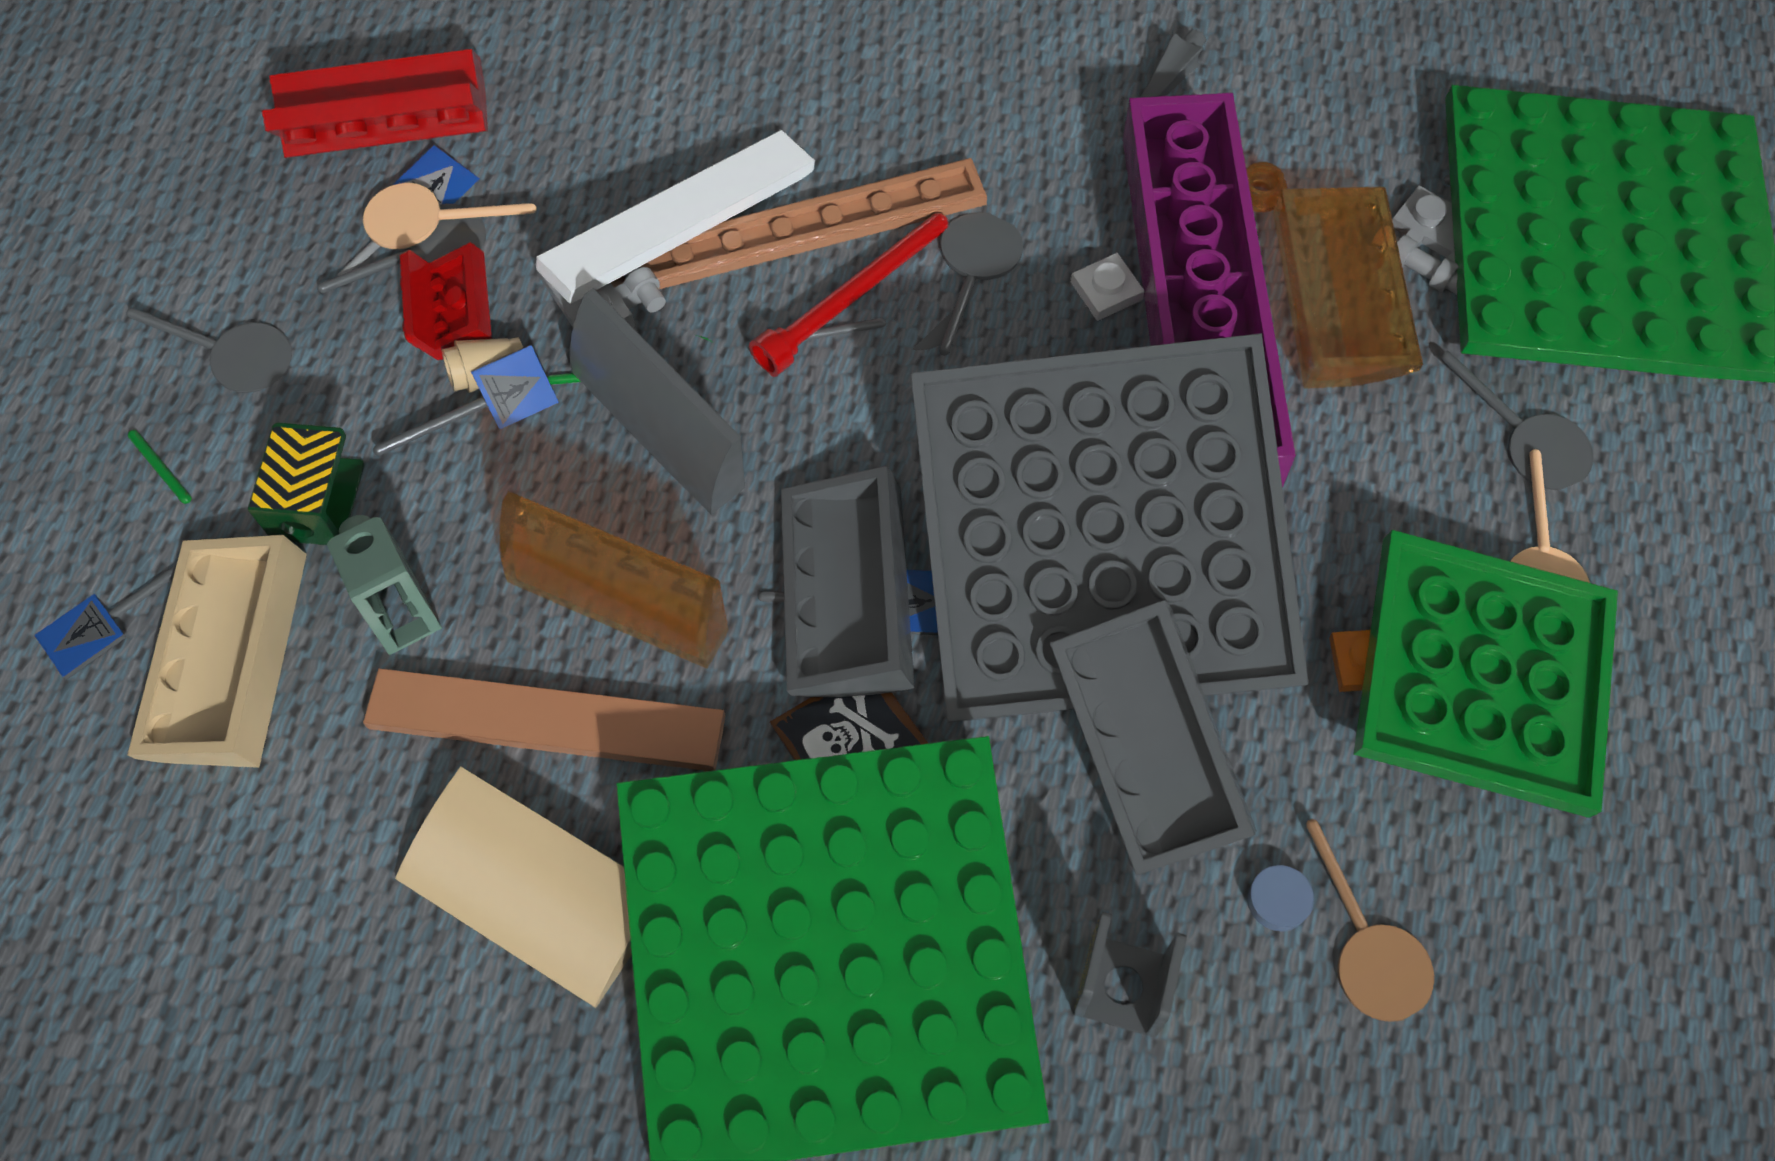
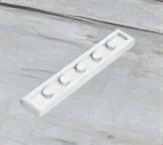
(673, 216)

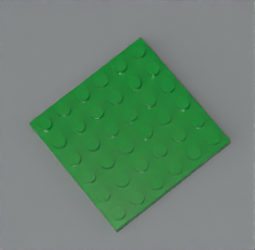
(1611, 235)
(827, 955)

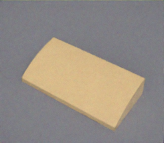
(219, 652)
(523, 885)

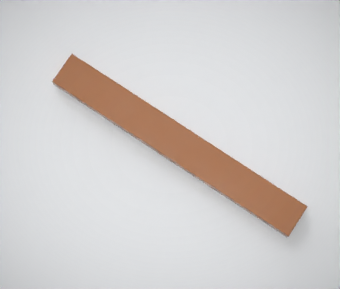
(821, 222)

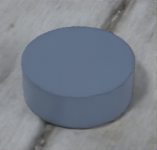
(1280, 898)

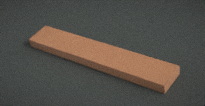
(545, 719)

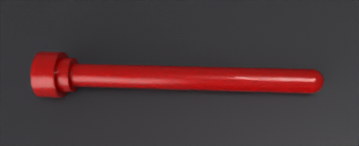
(776, 347)

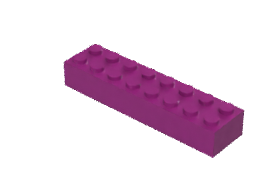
(1200, 232)

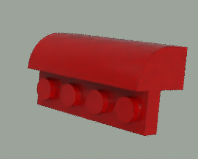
(378, 103)

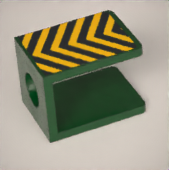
(305, 483)

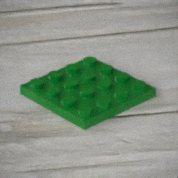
(1489, 674)

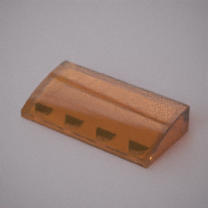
(1345, 286)
(611, 580)

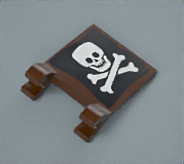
(845, 726)

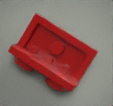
(445, 299)

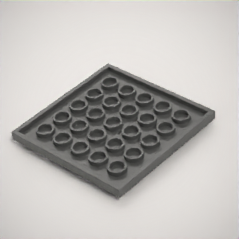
(1098, 492)

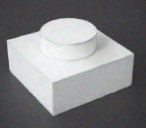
(1107, 286)

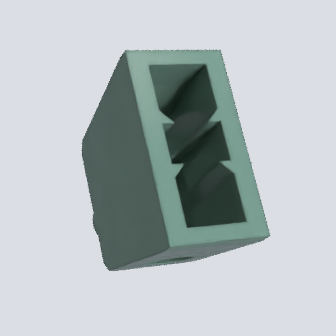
(371, 562)

